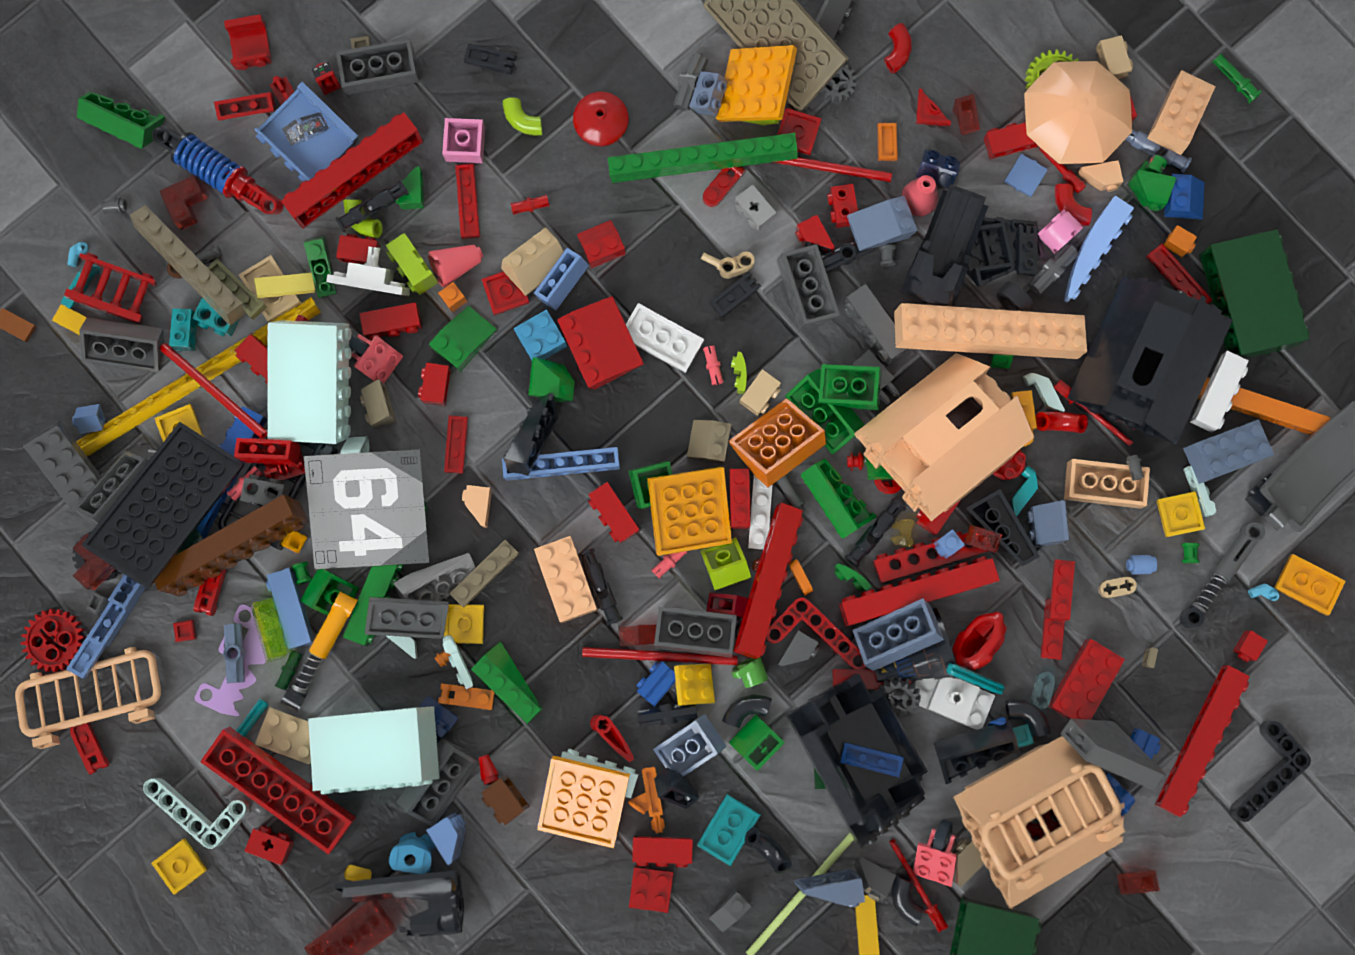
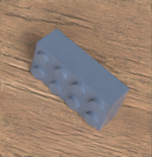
(1228, 451)
(898, 634)

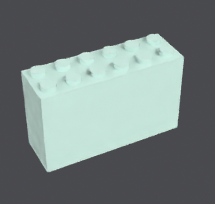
(308, 381)
(373, 750)

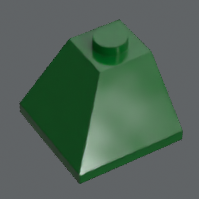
(1152, 189)
(550, 378)

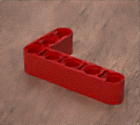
(818, 630)

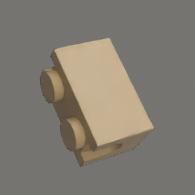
(1114, 56)
(760, 392)

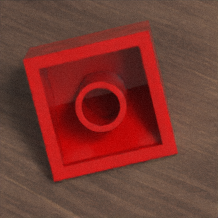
(601, 244)

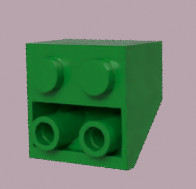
(756, 742)

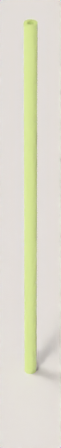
(798, 897)

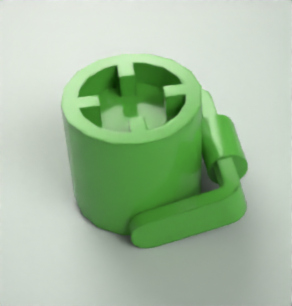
(751, 672)

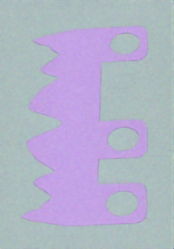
(223, 698)

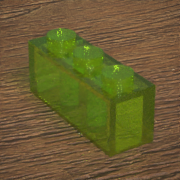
(269, 630)

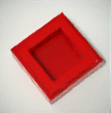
(184, 631)

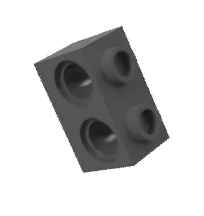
(261, 496)

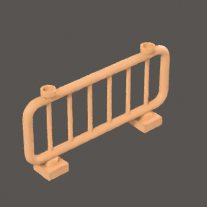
(140, 715)
(1108, 831)

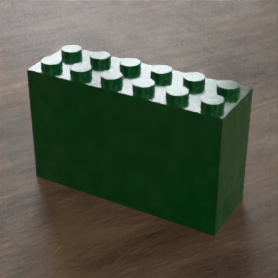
(1256, 291)
(993, 930)

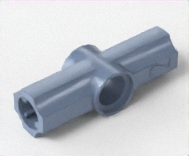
(234, 667)

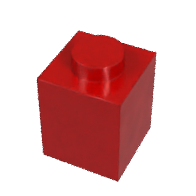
(1250, 646)

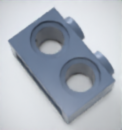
(708, 93)

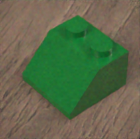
(324, 590)

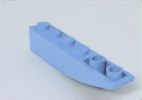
(1096, 243)

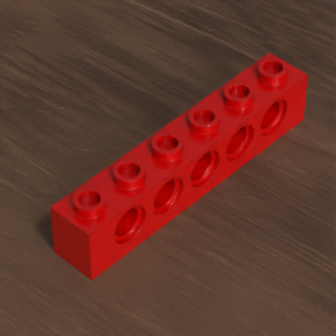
(886, 573)

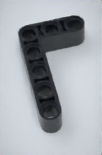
(1274, 775)

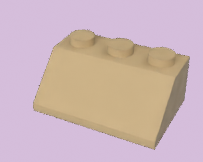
(532, 261)

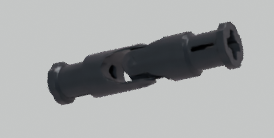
(381, 200)
(882, 523)
(595, 574)

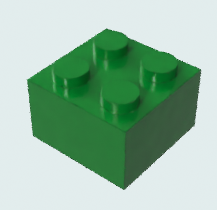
(639, 481)

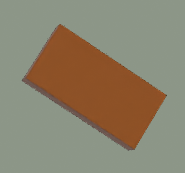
(15, 325)

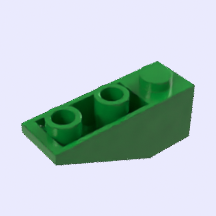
(320, 265)

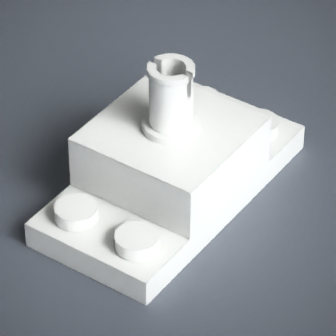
(369, 276)
(955, 700)

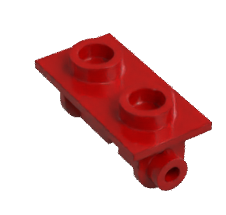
(281, 88)

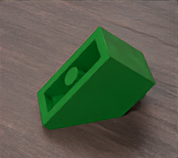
(414, 186)

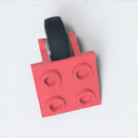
(376, 360)
(937, 862)

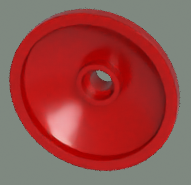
(603, 129)

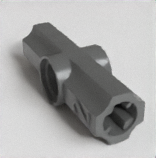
(1053, 269)

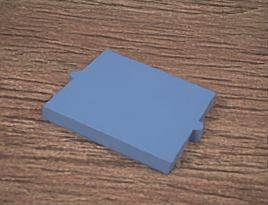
(1026, 175)

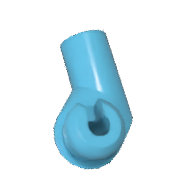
(74, 253)
(1264, 590)

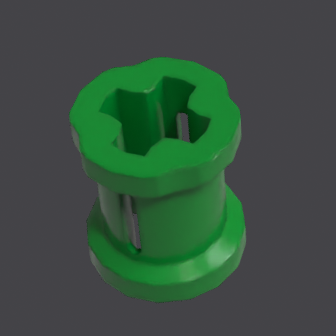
(1190, 553)
(301, 573)

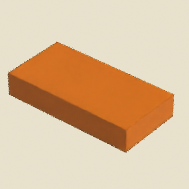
(887, 141)

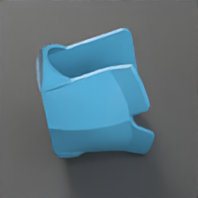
(417, 846)

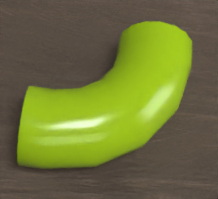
(519, 120)
(369, 227)

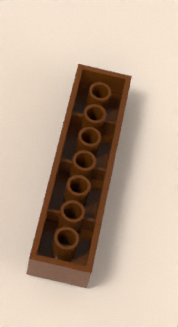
(232, 545)

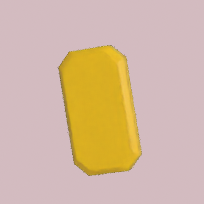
(356, 873)

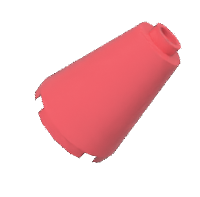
(921, 195)
(453, 262)

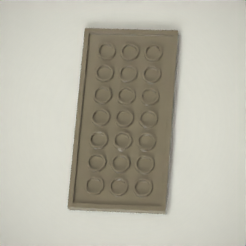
(783, 24)

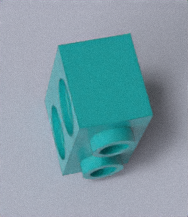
(213, 321)
(183, 330)

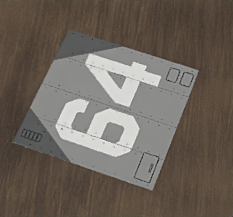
(366, 509)

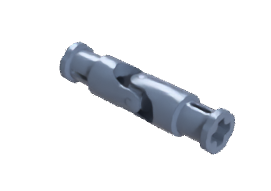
(1140, 141)

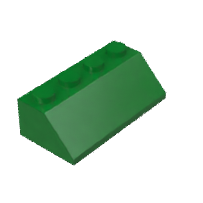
(836, 421)

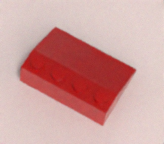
(600, 342)

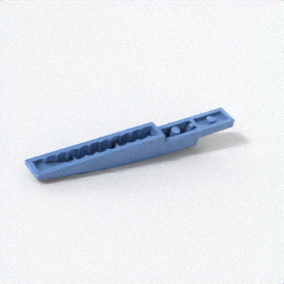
(107, 626)

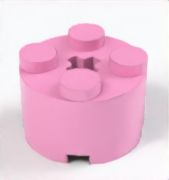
(1060, 232)

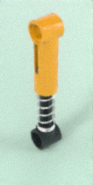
(320, 649)

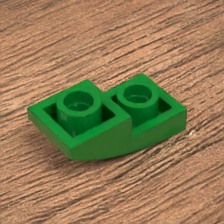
(847, 573)

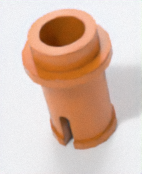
(442, 658)

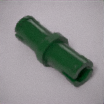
(288, 670)

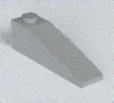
(435, 581)

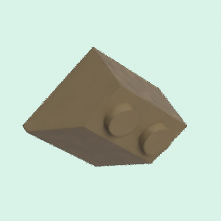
(377, 404)
(709, 441)
(967, 861)

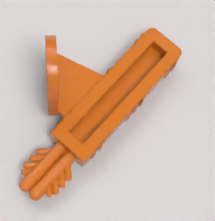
(649, 800)

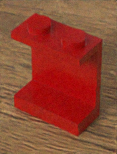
(248, 42)

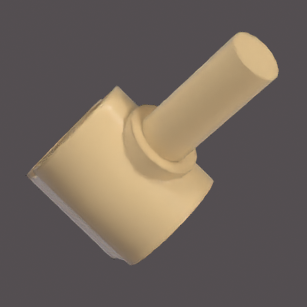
(735, 262)

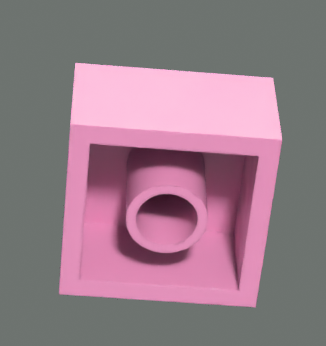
(463, 140)

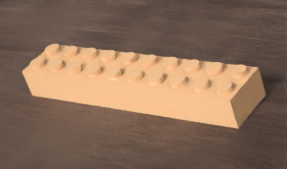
(990, 331)

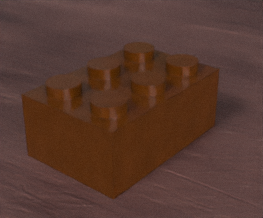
(504, 800)

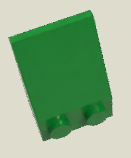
(462, 338)
(850, 386)

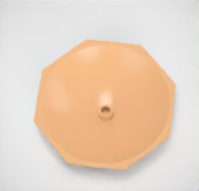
(1078, 112)

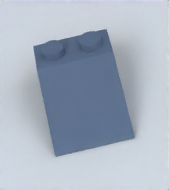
(882, 223)
(1048, 524)
(690, 746)
(838, 887)

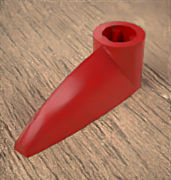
(611, 736)

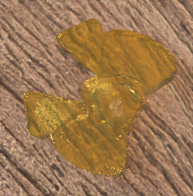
(906, 532)

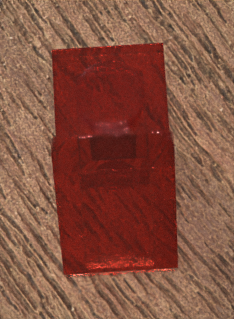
(967, 114)
(983, 539)
(637, 635)
(1138, 881)

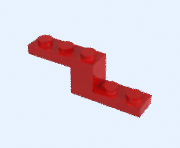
(1057, 609)

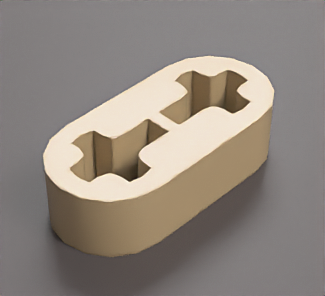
(1116, 582)

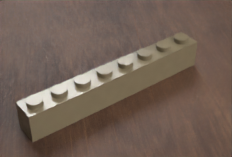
(187, 265)

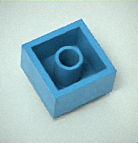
(540, 336)

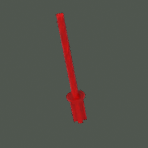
(1064, 390)
(932, 910)

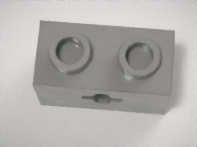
(752, 198)

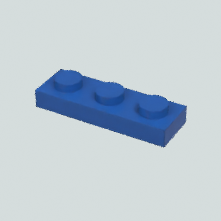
(872, 759)

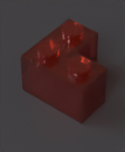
(180, 198)
(93, 571)

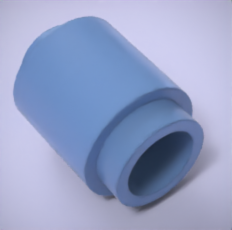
(1141, 564)

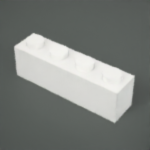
(1219, 391)

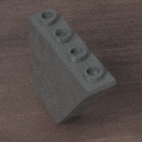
(1112, 749)

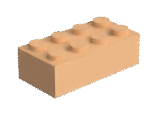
(1181, 112)
(1105, 484)
(565, 579)

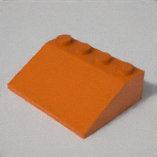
(778, 442)

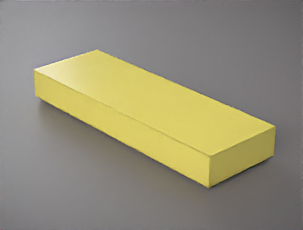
(284, 285)

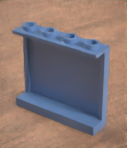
(314, 153)

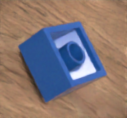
(1186, 198)

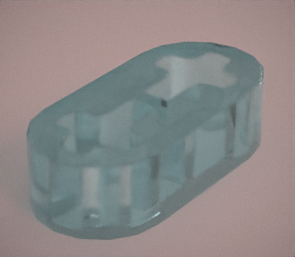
(1038, 688)

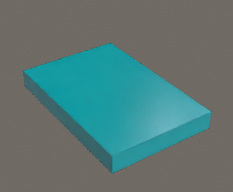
(728, 829)

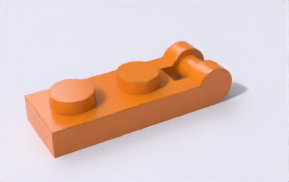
(467, 697)

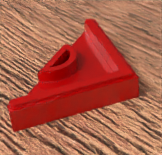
(928, 112)

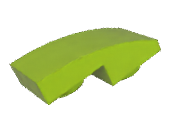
(739, 366)

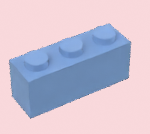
(561, 279)

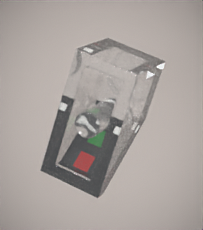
(305, 128)

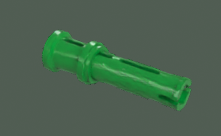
(1242, 84)

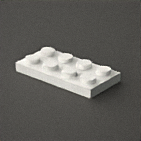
(663, 338)

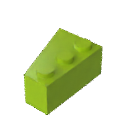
(411, 264)

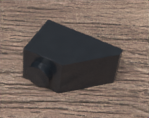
(675, 789)

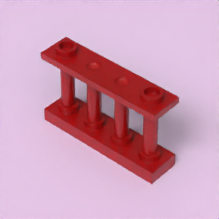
(114, 307)

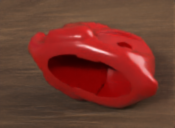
(980, 641)

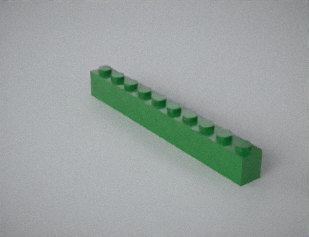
(702, 158)

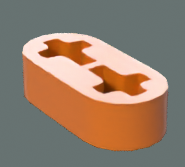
(800, 577)

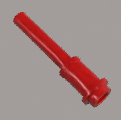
(1068, 175)

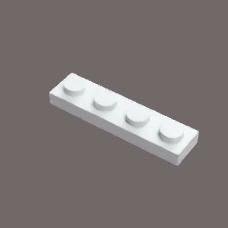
(759, 514)

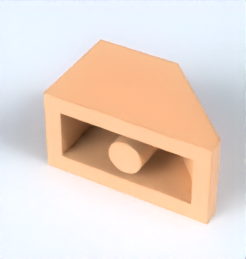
(1102, 176)
(478, 502)

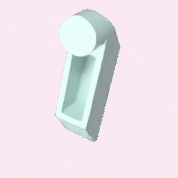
(1045, 390)
(407, 644)

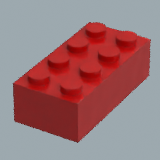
(1086, 681)

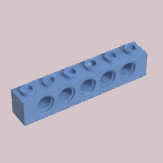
(569, 463)

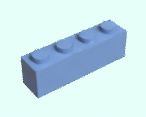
(290, 609)

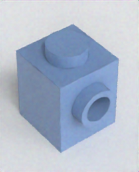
(89, 419)
(948, 544)

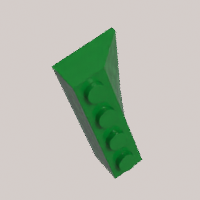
(118, 119)
(836, 499)
(504, 678)

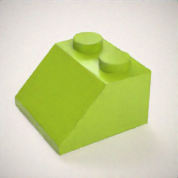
(725, 564)

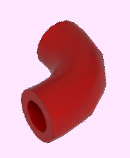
(902, 48)
(1065, 201)
(1061, 421)

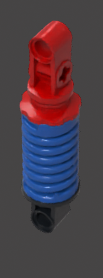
(216, 169)

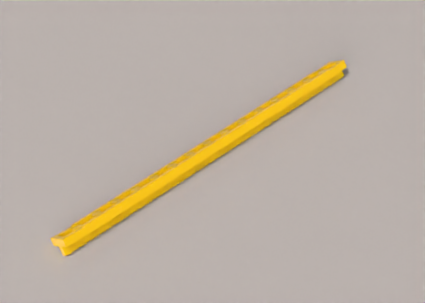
(181, 386)

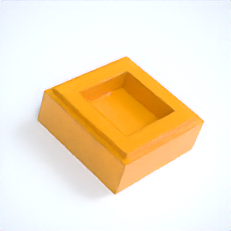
(294, 541)

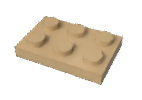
(275, 305)
(285, 735)

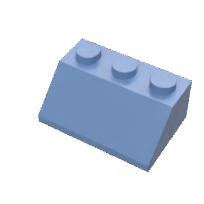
(449, 836)

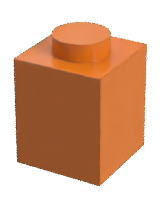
(1180, 241)
(452, 297)

